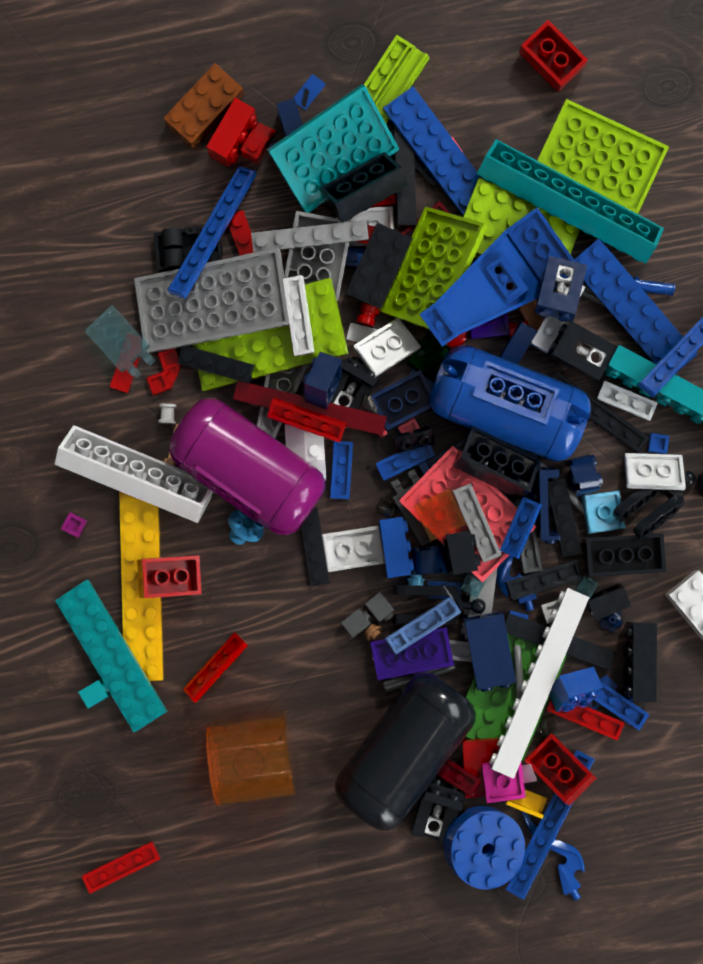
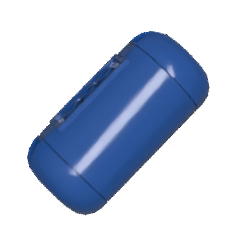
(510, 403)

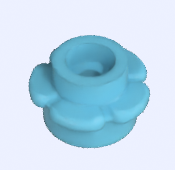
(416, 580)

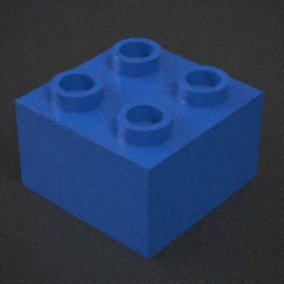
(575, 689)

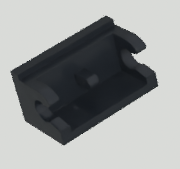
(608, 601)

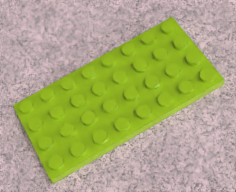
(273, 348)

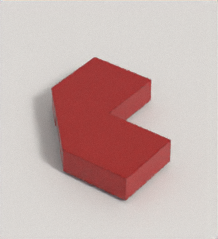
(164, 380)

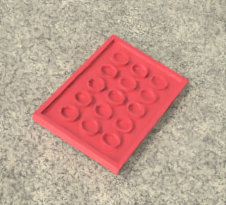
(496, 507)

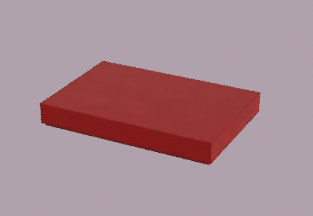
(477, 752)

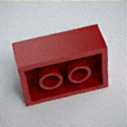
(553, 56)
(232, 133)
(169, 576)
(560, 769)

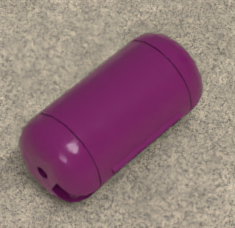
(246, 466)

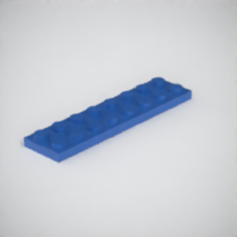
(433, 147)
(628, 302)

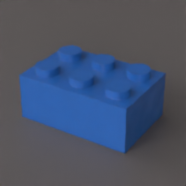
(395, 547)

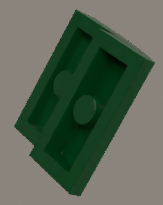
(429, 356)

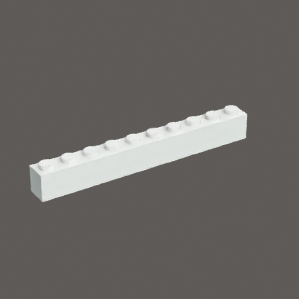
(539, 684)

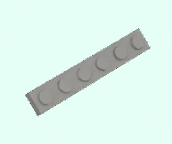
(310, 236)

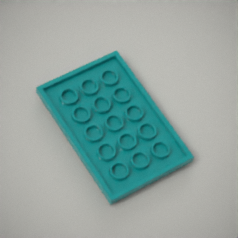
(331, 146)

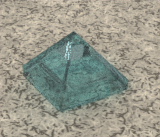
(472, 585)
(587, 587)

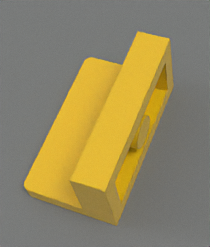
(531, 804)

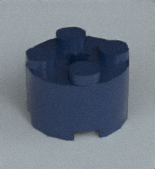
(583, 475)
(429, 560)

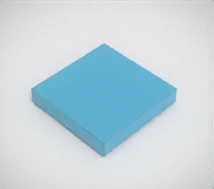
(599, 512)

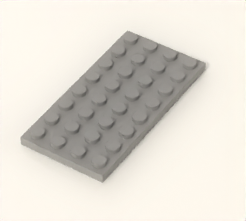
(226, 301)

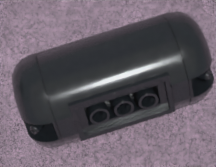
(405, 751)

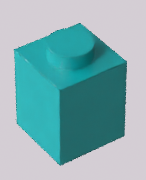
(94, 693)

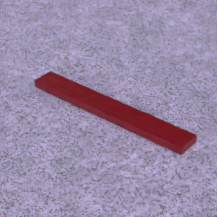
(353, 417)

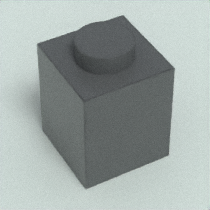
(380, 607)
(356, 622)

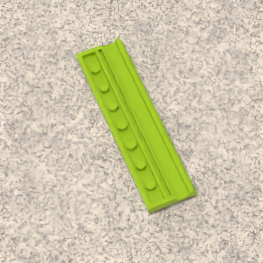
(395, 73)

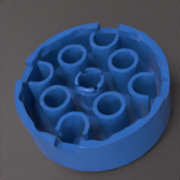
(498, 859)

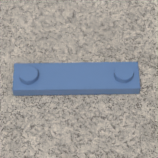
(423, 625)

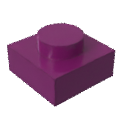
(74, 525)

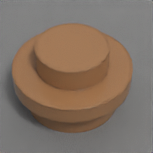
(373, 632)

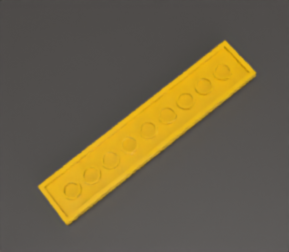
(140, 615)

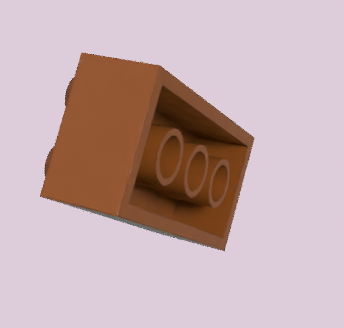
(203, 106)

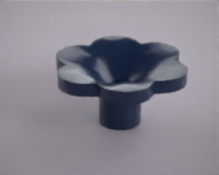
(606, 622)

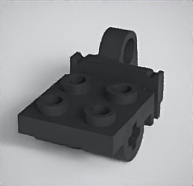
(174, 245)

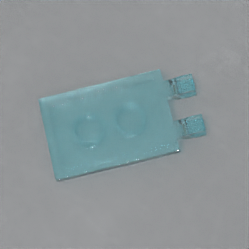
(119, 341)

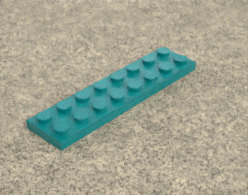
(111, 656)

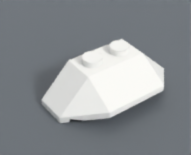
(307, 446)

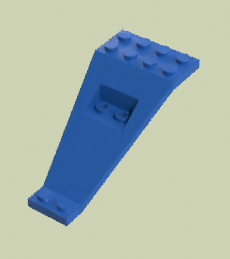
(483, 294)

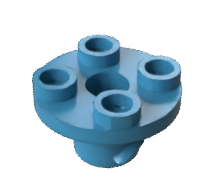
(244, 528)

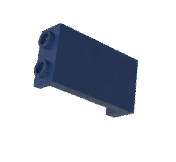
(542, 476)
(490, 651)

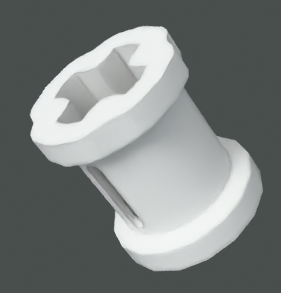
(167, 414)

